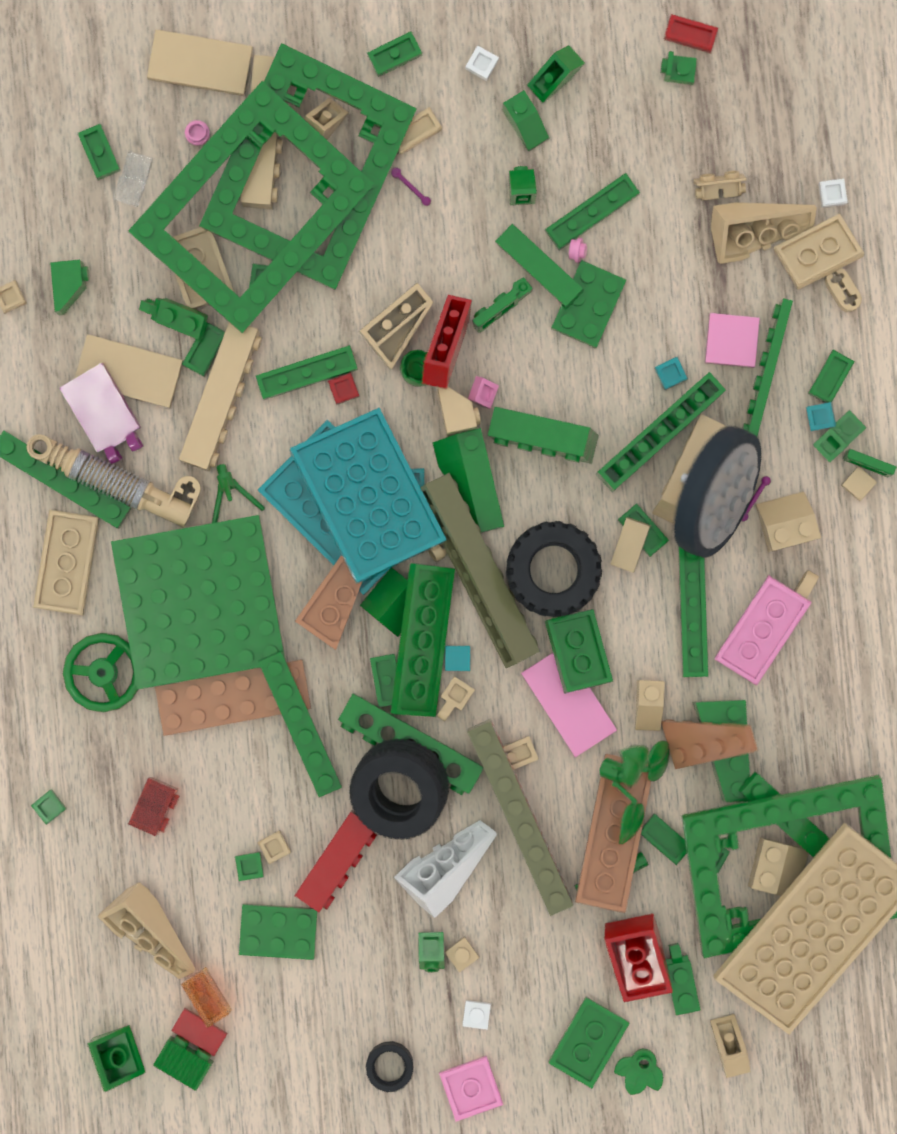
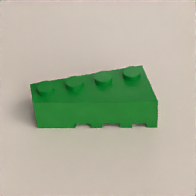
(543, 434)

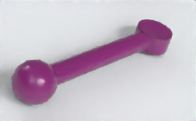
(396, 173)
(765, 481)

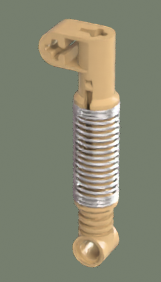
(117, 482)

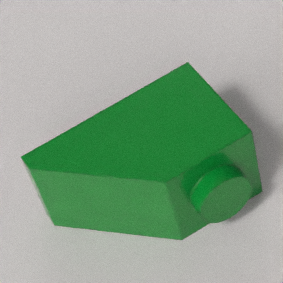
(555, 73)
(525, 120)
(522, 186)
(68, 283)

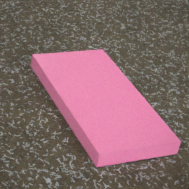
(762, 630)
(575, 714)

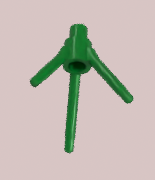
(226, 484)

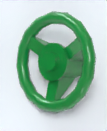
(101, 673)

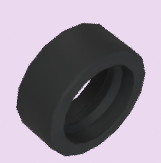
(389, 1086)

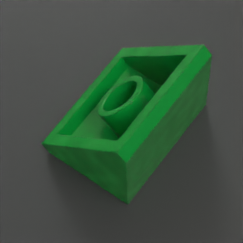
(388, 601)
(116, 1057)

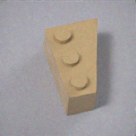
(396, 324)

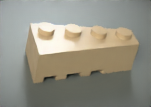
(700, 434)

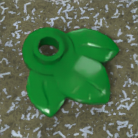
(639, 1075)

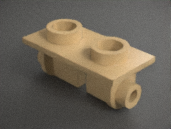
(729, 183)

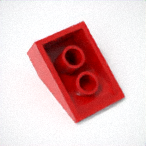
(638, 957)

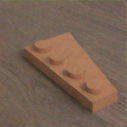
(331, 605)
(706, 742)

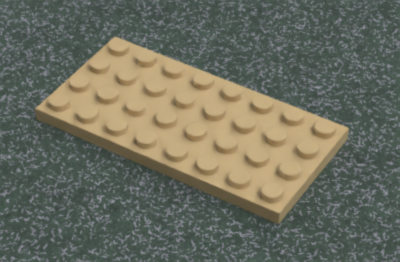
(814, 930)

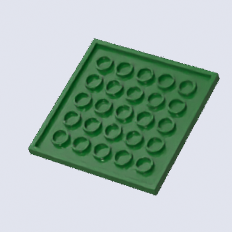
(197, 601)

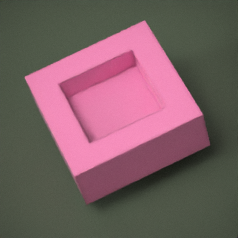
(483, 392)

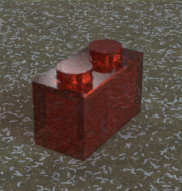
(153, 806)

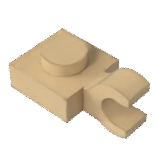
(456, 696)

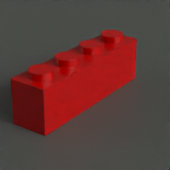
(447, 341)
(334, 863)

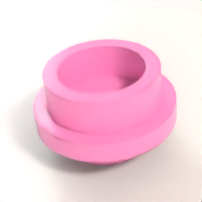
(197, 133)
(577, 250)

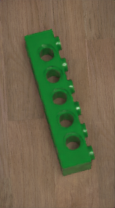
(660, 432)
(358, 706)

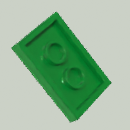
(592, 309)
(578, 651)
(278, 931)
(588, 1042)

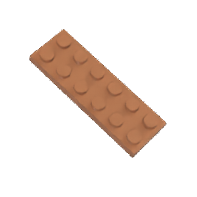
(222, 699)
(606, 864)

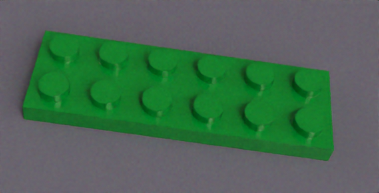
(422, 640)

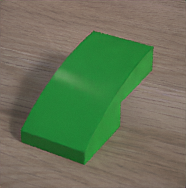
(840, 436)

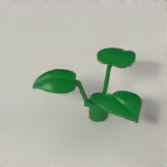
(629, 772)

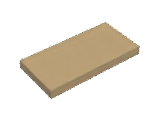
(200, 62)
(134, 370)
(66, 562)

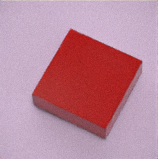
(343, 388)

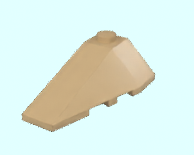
(752, 226)
(143, 921)

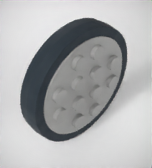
(717, 491)

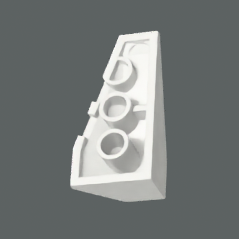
(442, 873)

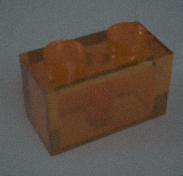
(206, 997)

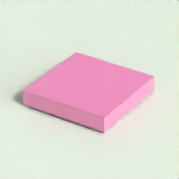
(732, 340)
(471, 1088)

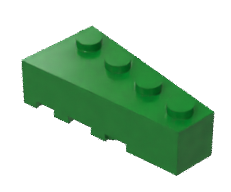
(731, 771)

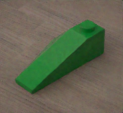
(468, 464)

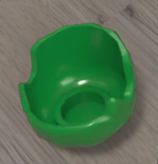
(412, 367)

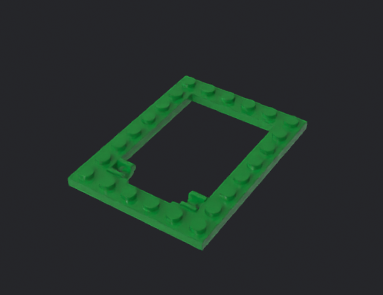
(380, 109)
(277, 117)
(704, 843)

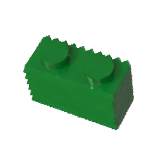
(183, 1062)

